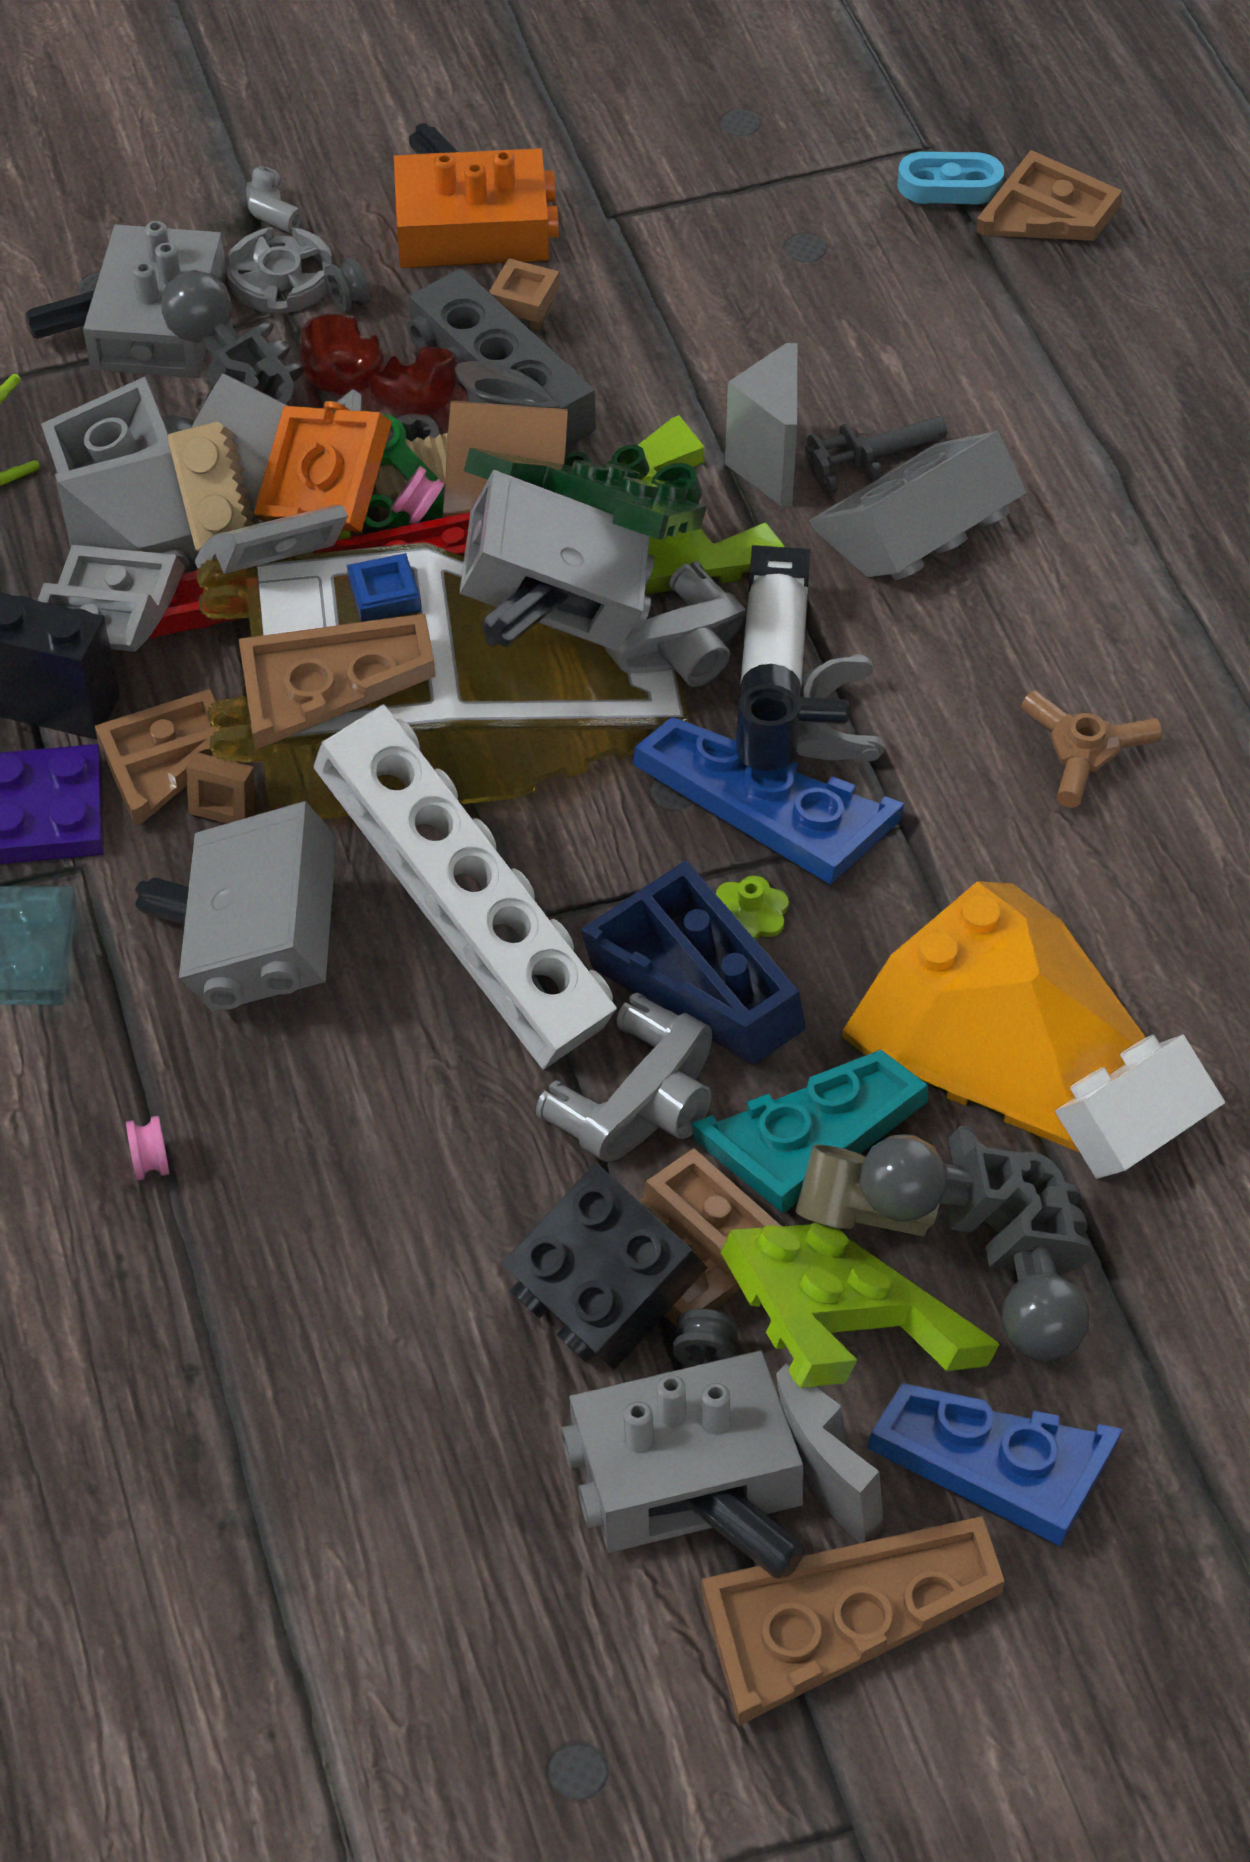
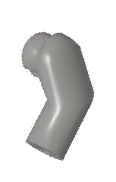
(265, 201)

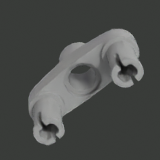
(689, 637)
(654, 1096)

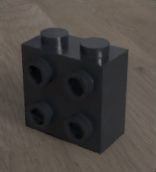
(55, 666)
(602, 1268)

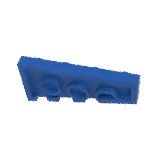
(795, 815)

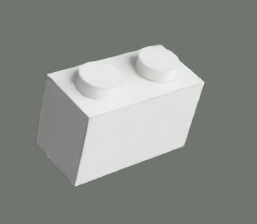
(1139, 1105)

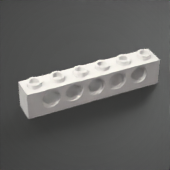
(464, 919)

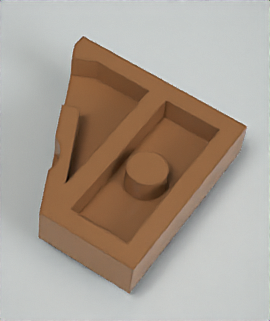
(1049, 202)
(153, 749)

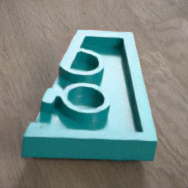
(838, 1108)

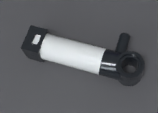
(773, 661)

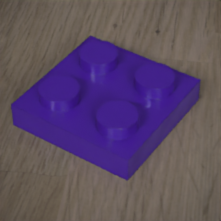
(51, 804)

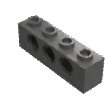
(477, 327)

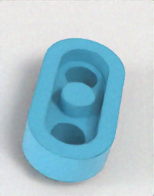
(950, 177)

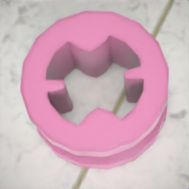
(417, 495)
(147, 1148)

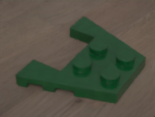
(636, 504)

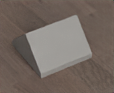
(764, 424)

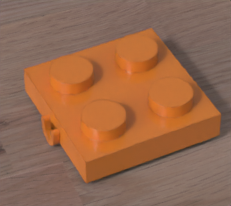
(323, 462)

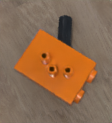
(471, 204)

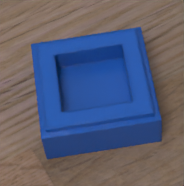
(384, 588)

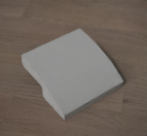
(253, 420)
(274, 539)
(122, 586)
(834, 1472)

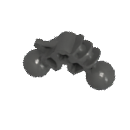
(199, 311)
(1025, 1205)

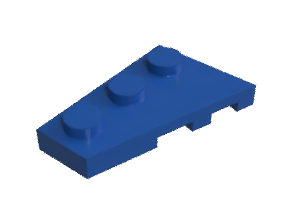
(1001, 1461)

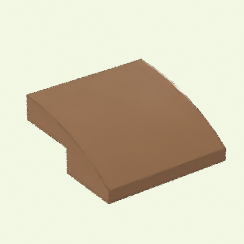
(497, 428)
(702, 1210)

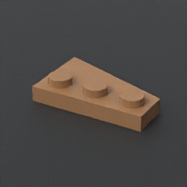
(329, 671)

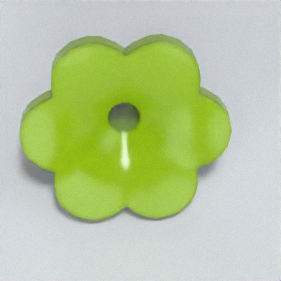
(755, 905)

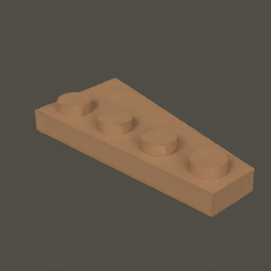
(843, 1609)

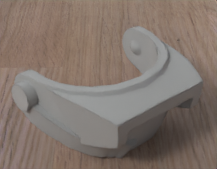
(820, 739)

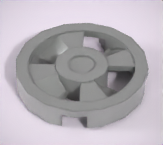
(274, 265)

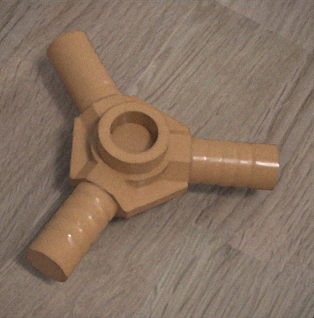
(1085, 742)

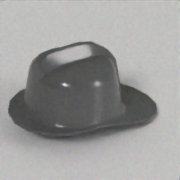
(501, 385)

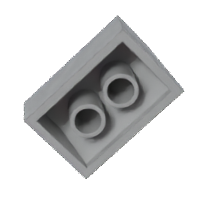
(923, 506)

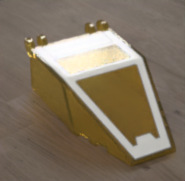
(486, 717)

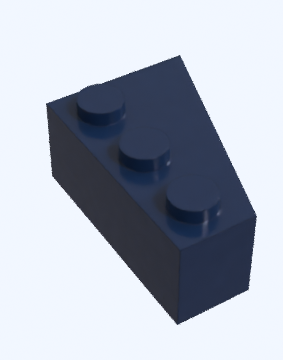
(698, 960)

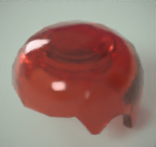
(338, 354)
(419, 386)

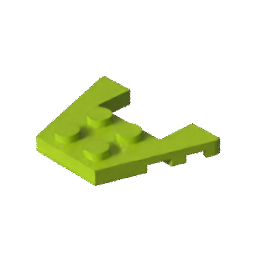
(725, 559)
(825, 1284)

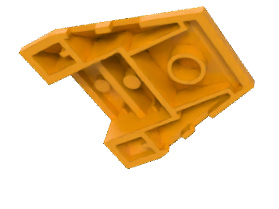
(996, 1009)

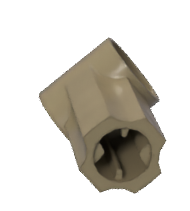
(834, 1194)

